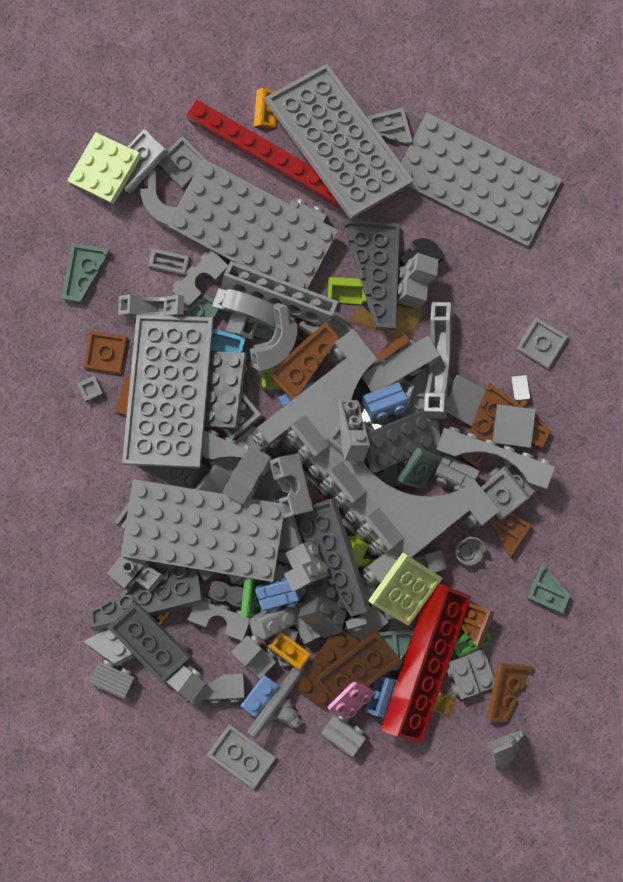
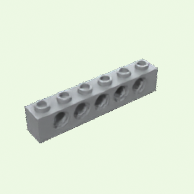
(298, 300)

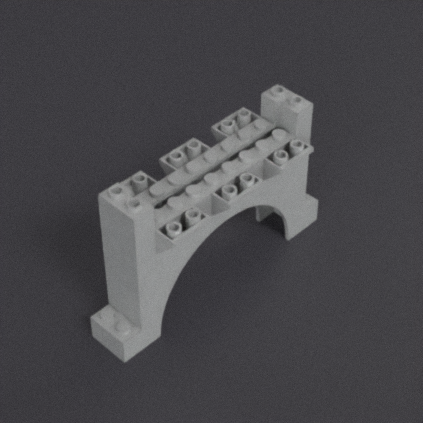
(382, 516)

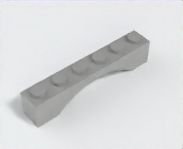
(438, 379)
(457, 444)
(217, 448)

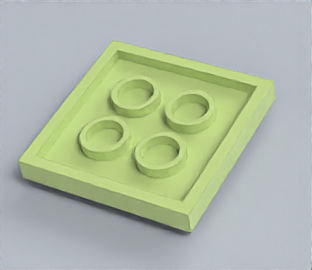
(104, 168)
(405, 589)

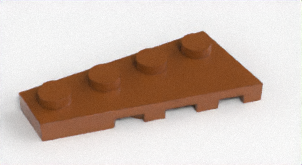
(301, 363)
(485, 418)

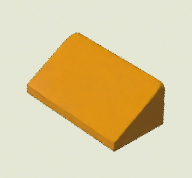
(263, 115)
(288, 650)

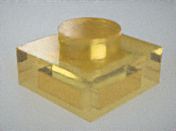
(444, 703)

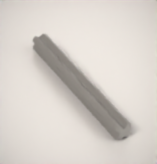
(276, 700)

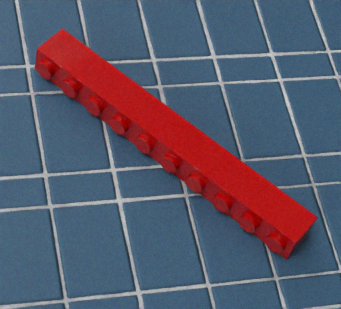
(259, 149)

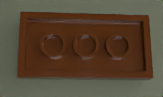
(332, 650)
(360, 664)

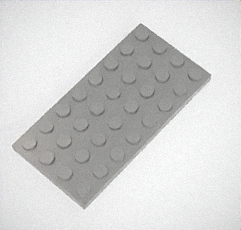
(338, 141)
(478, 179)
(251, 226)
(168, 391)
(203, 530)

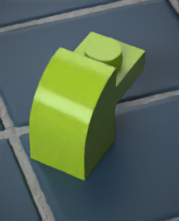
(359, 551)

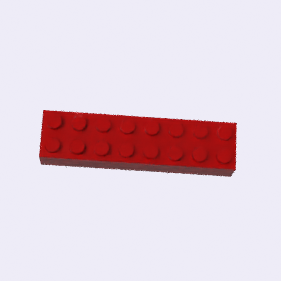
(426, 664)

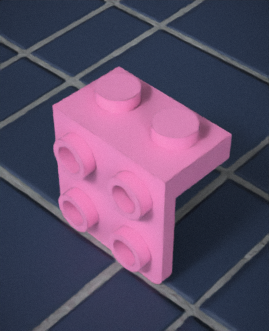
(351, 700)

